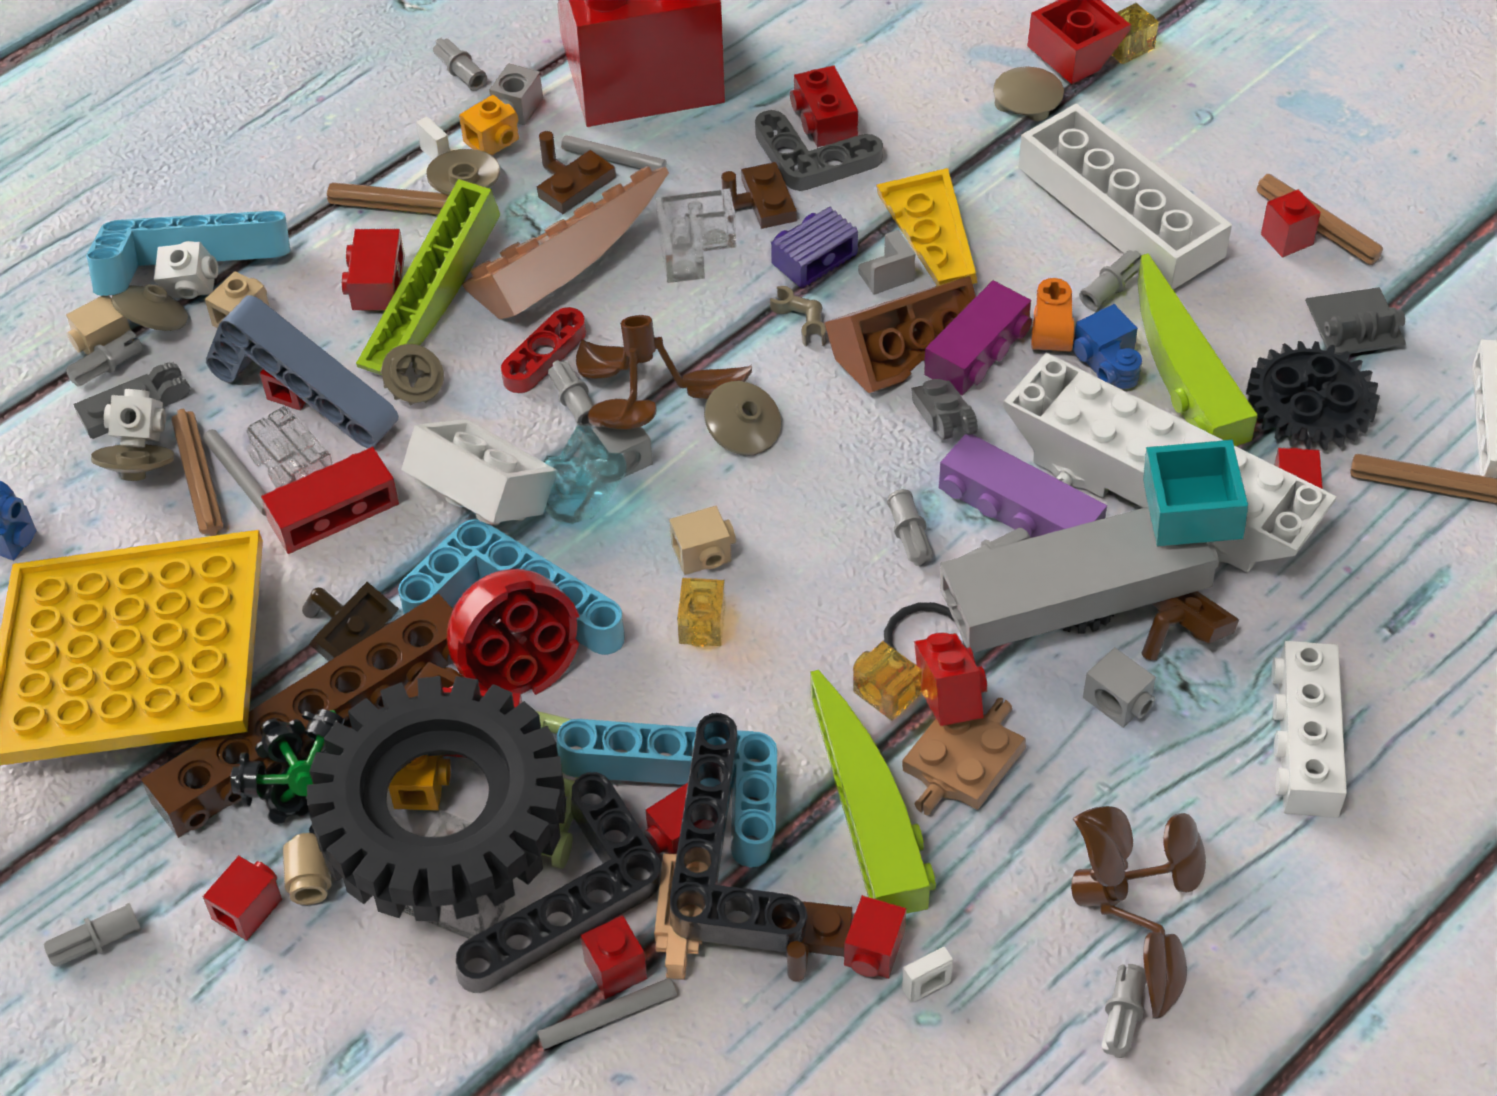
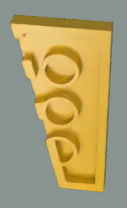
(931, 223)

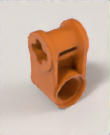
(1053, 317)

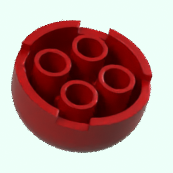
(513, 631)

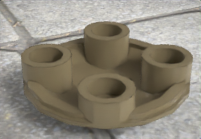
(1028, 92)

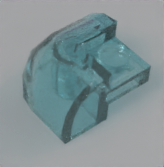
(584, 477)

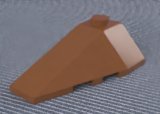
(890, 338)

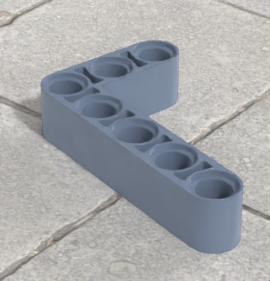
(263, 336)

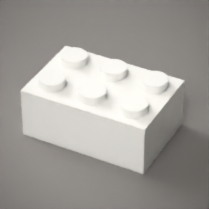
(478, 471)

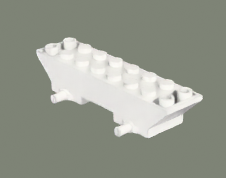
(1099, 440)

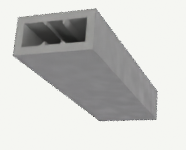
(1069, 579)

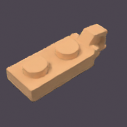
(665, 938)

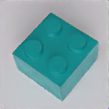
(1195, 493)

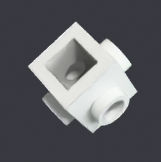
(185, 270)
(148, 423)

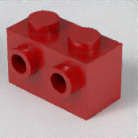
(824, 106)
(374, 268)
(950, 678)

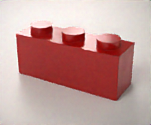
(330, 500)

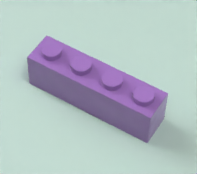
(1013, 489)

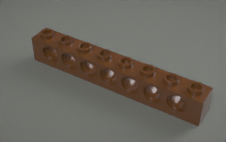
(357, 670)

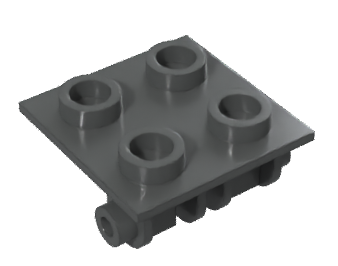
(1357, 321)

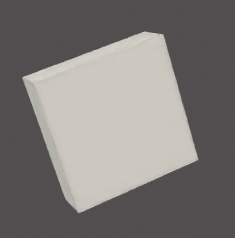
(432, 138)
(927, 974)

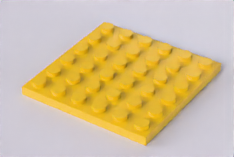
(128, 647)

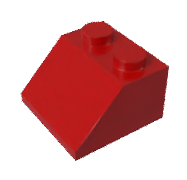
(1076, 36)

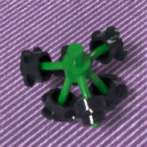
(281, 741)

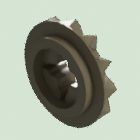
(424, 364)

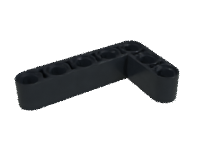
(707, 846)
(572, 897)

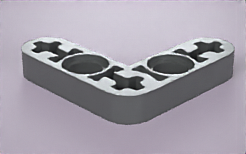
(856, 153)

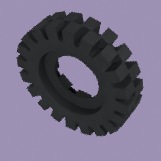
(429, 872)

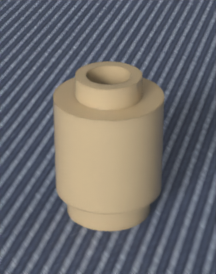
(305, 870)

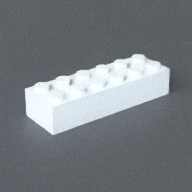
(1123, 194)

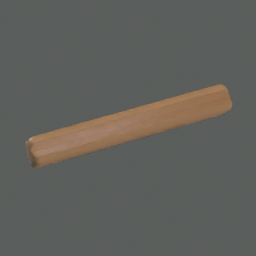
(386, 198)
(1329, 224)
(197, 472)
(1424, 478)

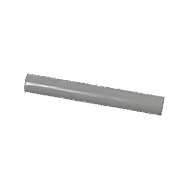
(612, 153)
(235, 468)
(606, 1013)

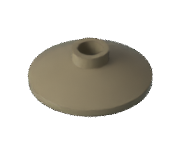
(462, 164)
(150, 307)
(733, 427)
(132, 461)

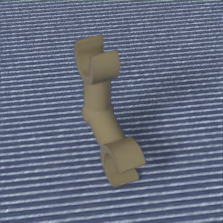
(811, 308)

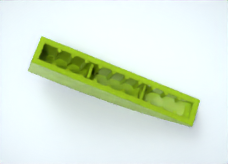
(434, 272)
(1188, 364)
(872, 805)

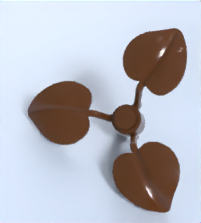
(639, 345)
(1108, 846)

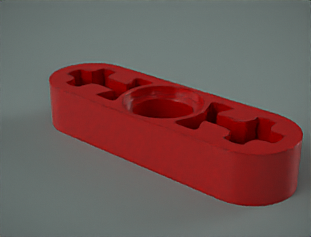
(538, 364)

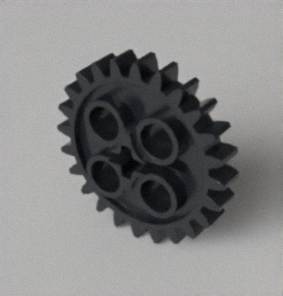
(1312, 395)

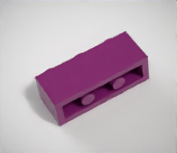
(978, 337)

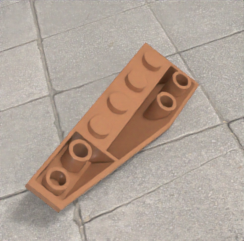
(565, 249)

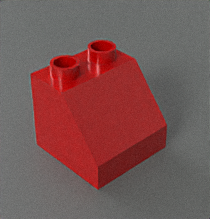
(643, 56)

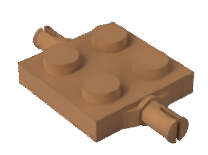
(964, 758)

